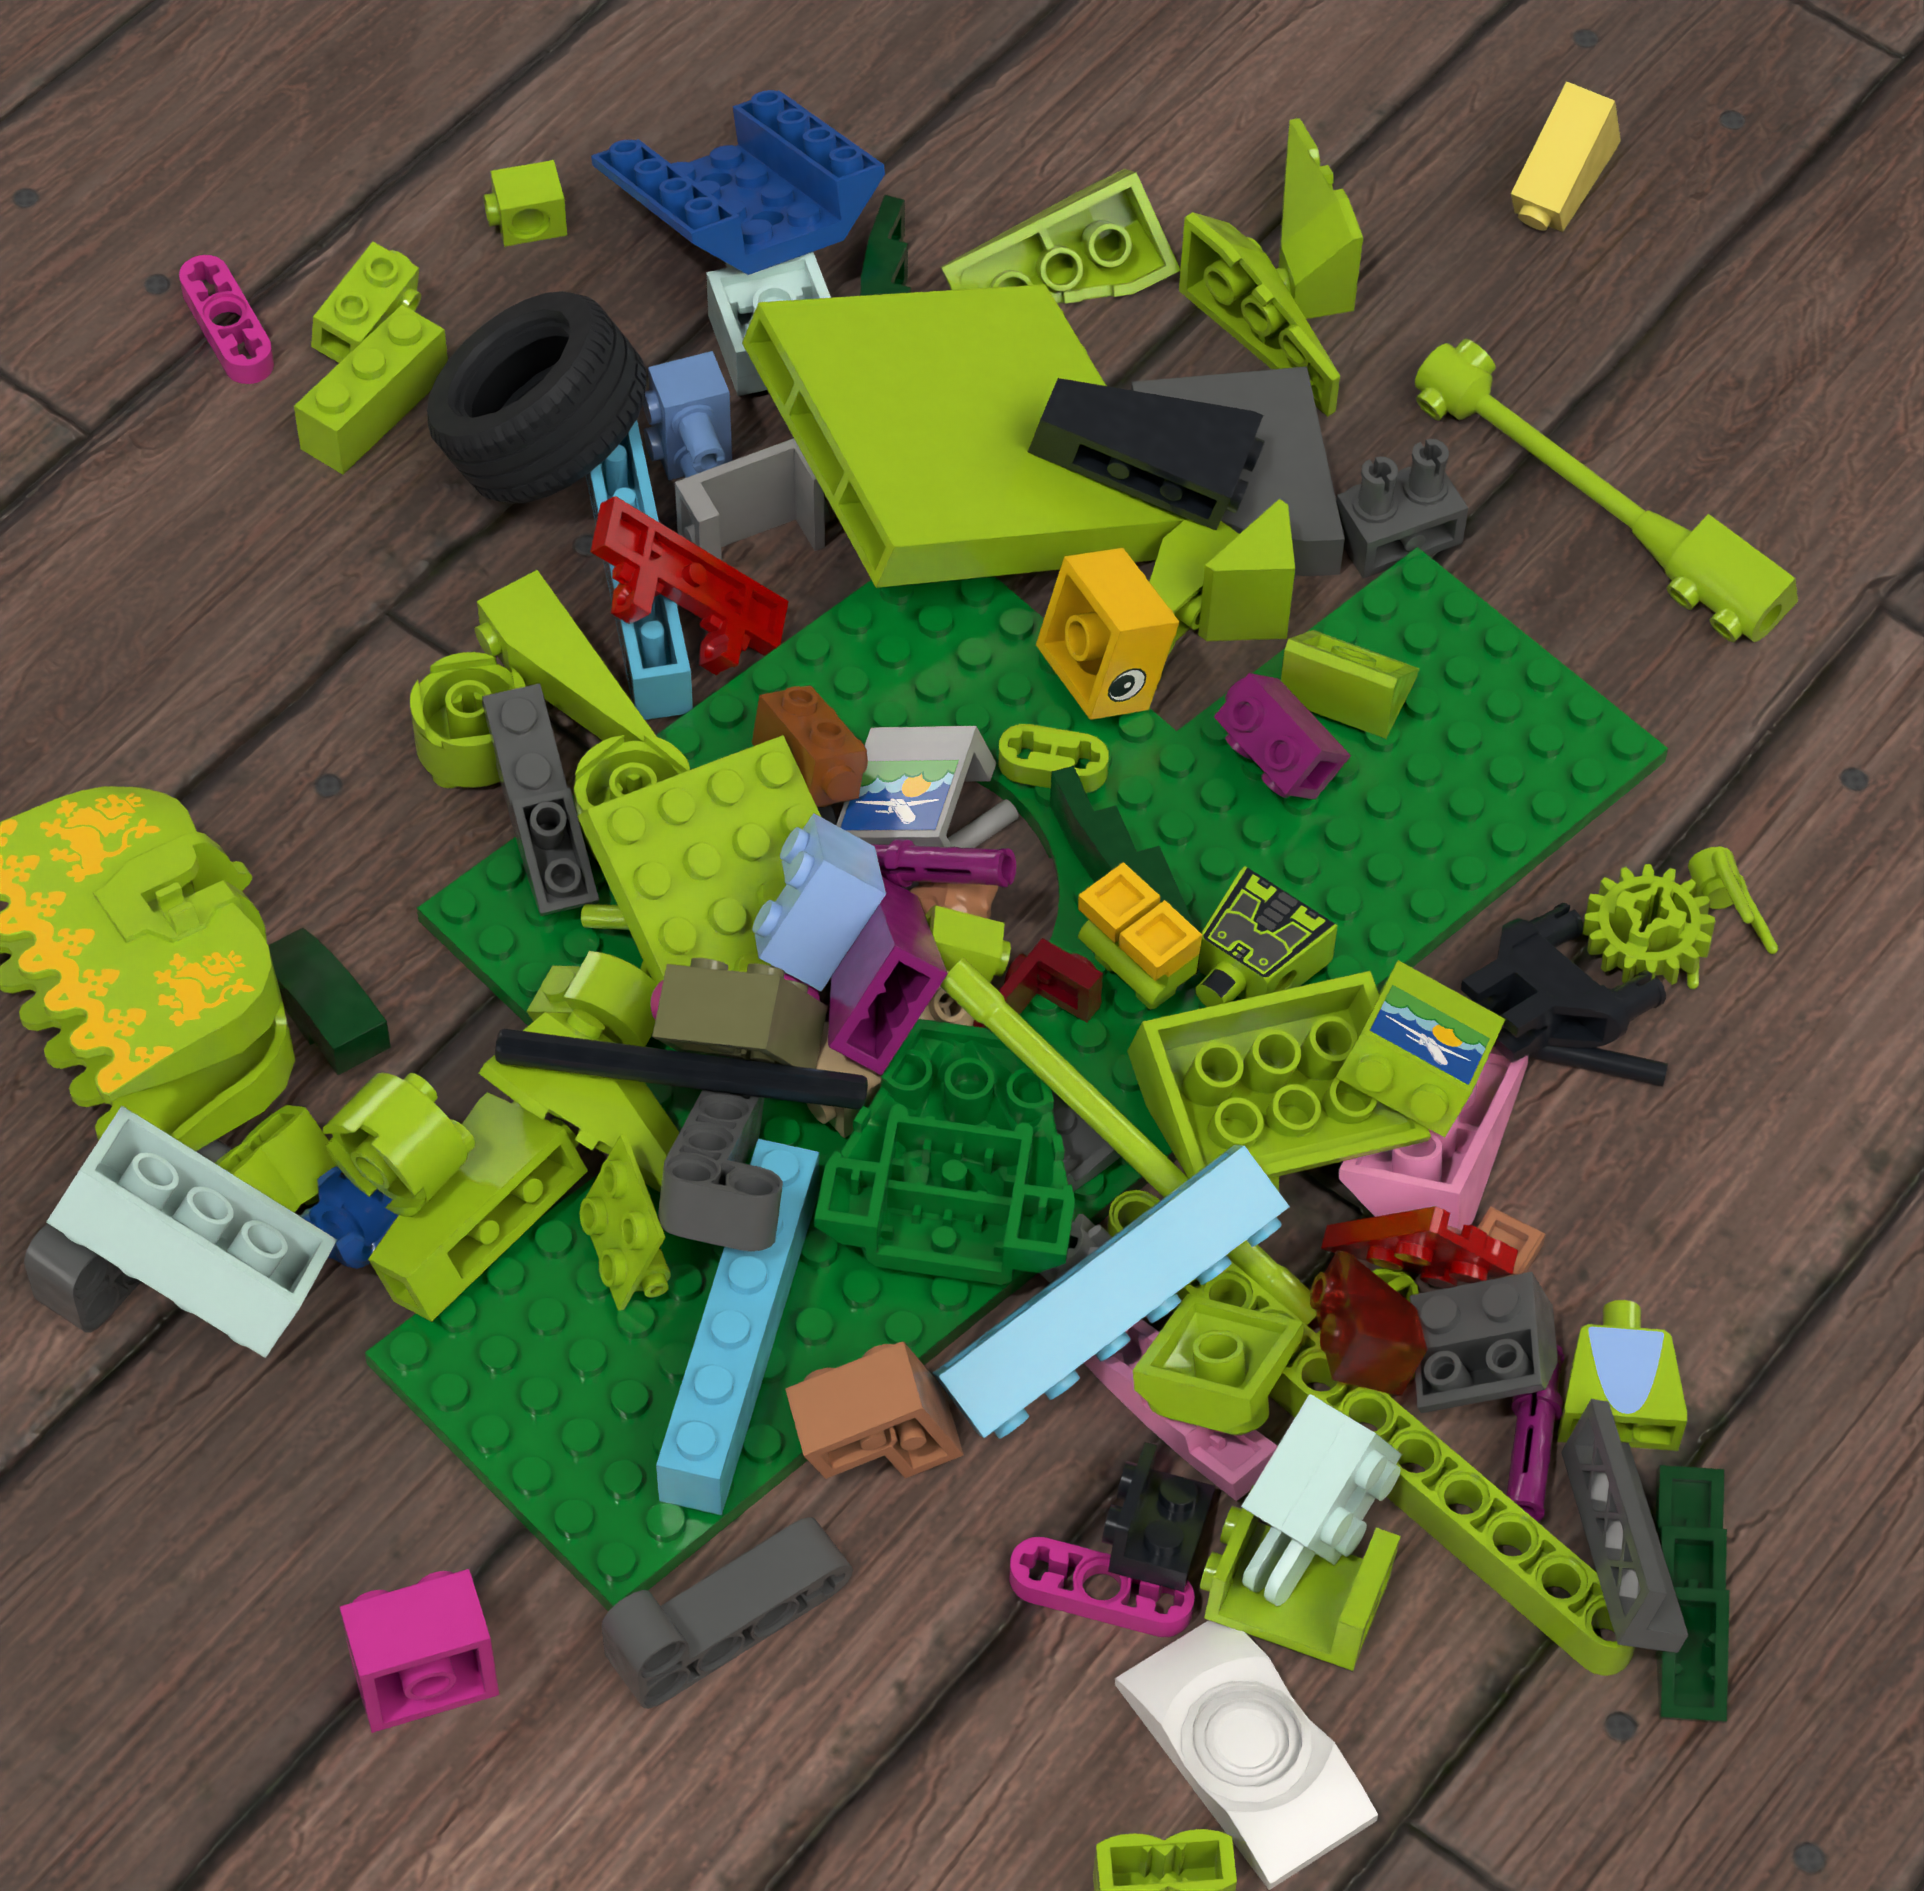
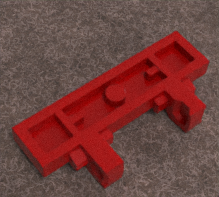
(659, 561)

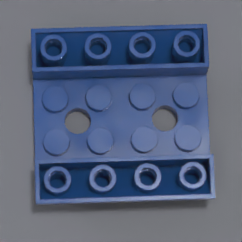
(759, 202)

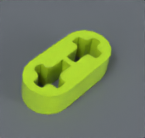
(1051, 751)

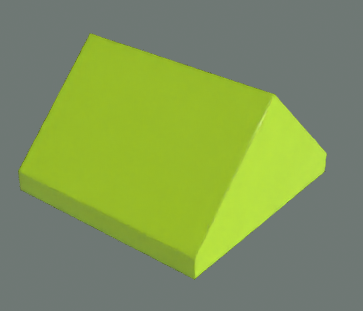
(1251, 582)
(1346, 681)

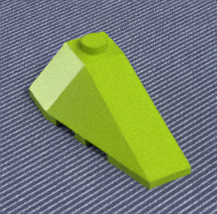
(1318, 232)
(1081, 247)
(1245, 296)
(545, 646)
(592, 1103)

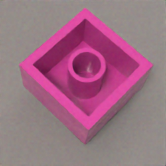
(420, 1649)

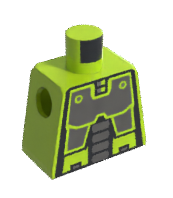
(1261, 942)

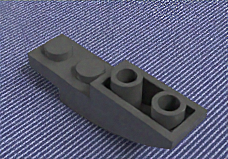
(539, 800)

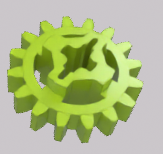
(1624, 928)

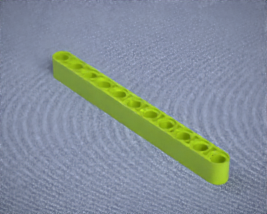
(1446, 1481)

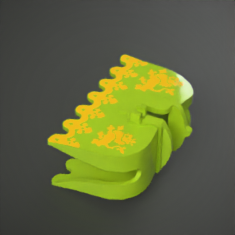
(142, 962)

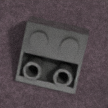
(1484, 1342)

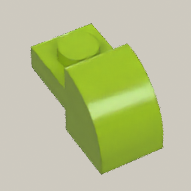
(607, 990)

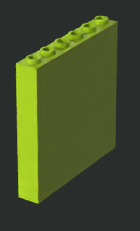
(926, 425)

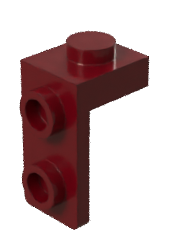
(1055, 975)

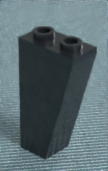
(1152, 446)

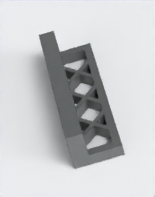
(1622, 1534)

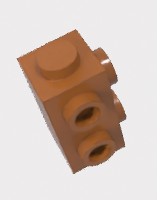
(820, 742)

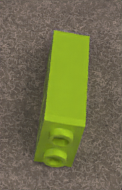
(490, 1201)

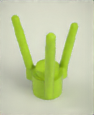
(1720, 880)

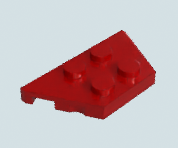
(1423, 1245)

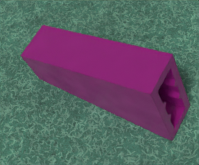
(884, 981)

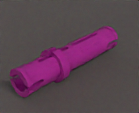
(906, 863)
(1533, 1443)

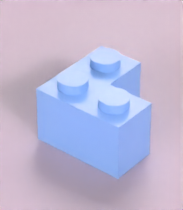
(825, 904)

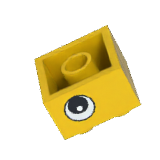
(1107, 633)

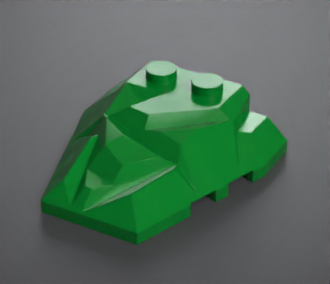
(953, 1164)

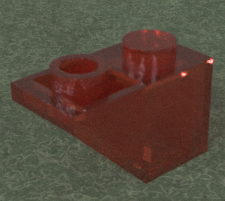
(1366, 1327)

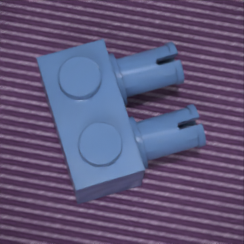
(688, 416)

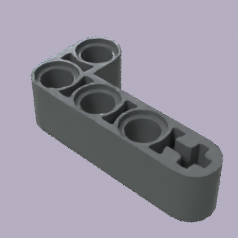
(708, 1185)
(76, 1279)
(722, 1616)

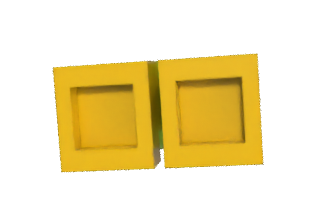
(1138, 935)

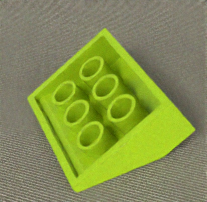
(1267, 1080)

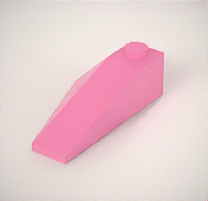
(1448, 1169)

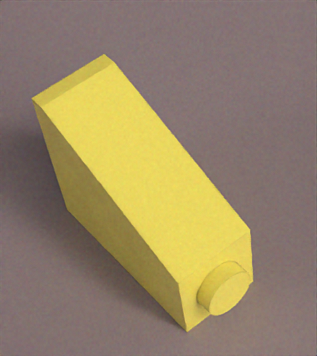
(1566, 158)

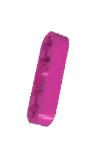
(225, 339)
(1088, 1562)

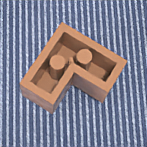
(873, 1410)

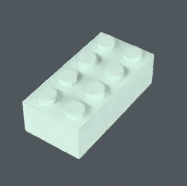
(192, 1232)

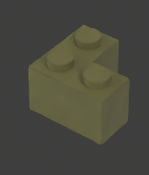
(739, 1014)

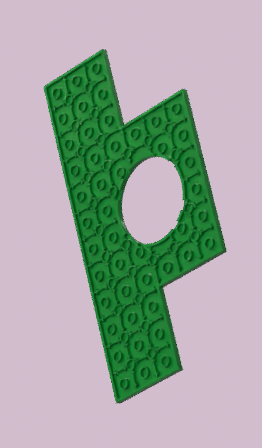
(1406, 844)

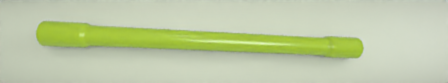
(989, 1007)

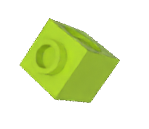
(526, 203)

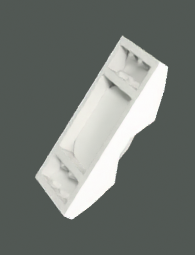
(1248, 1749)

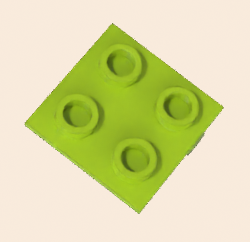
(625, 1228)

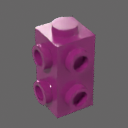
(1280, 736)

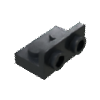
(1158, 1525)

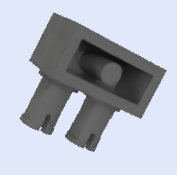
(1401, 510)

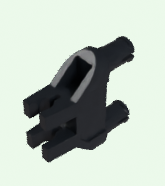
(1549, 996)

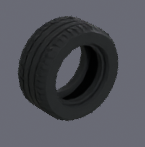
(537, 397)

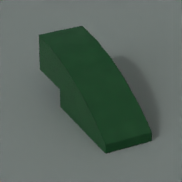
(327, 1002)

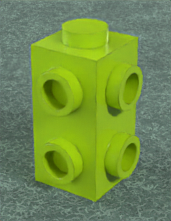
(363, 300)

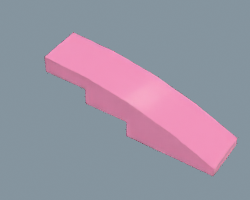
(1223, 1458)

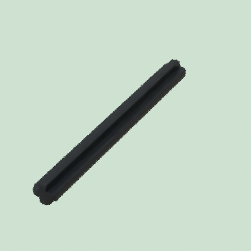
(681, 1069)

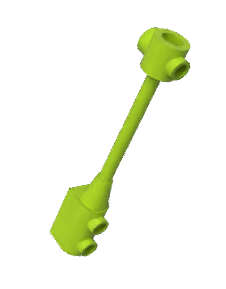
(1704, 564)

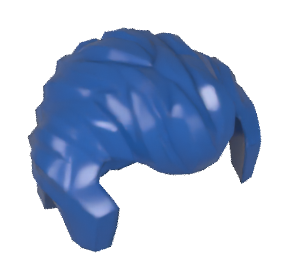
(350, 1218)

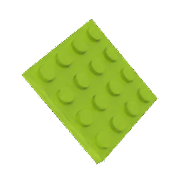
(701, 854)

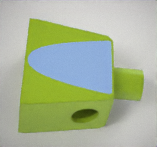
(1632, 1372)

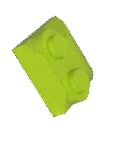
(1216, 1365)

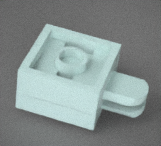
(734, 300)
(1316, 1495)

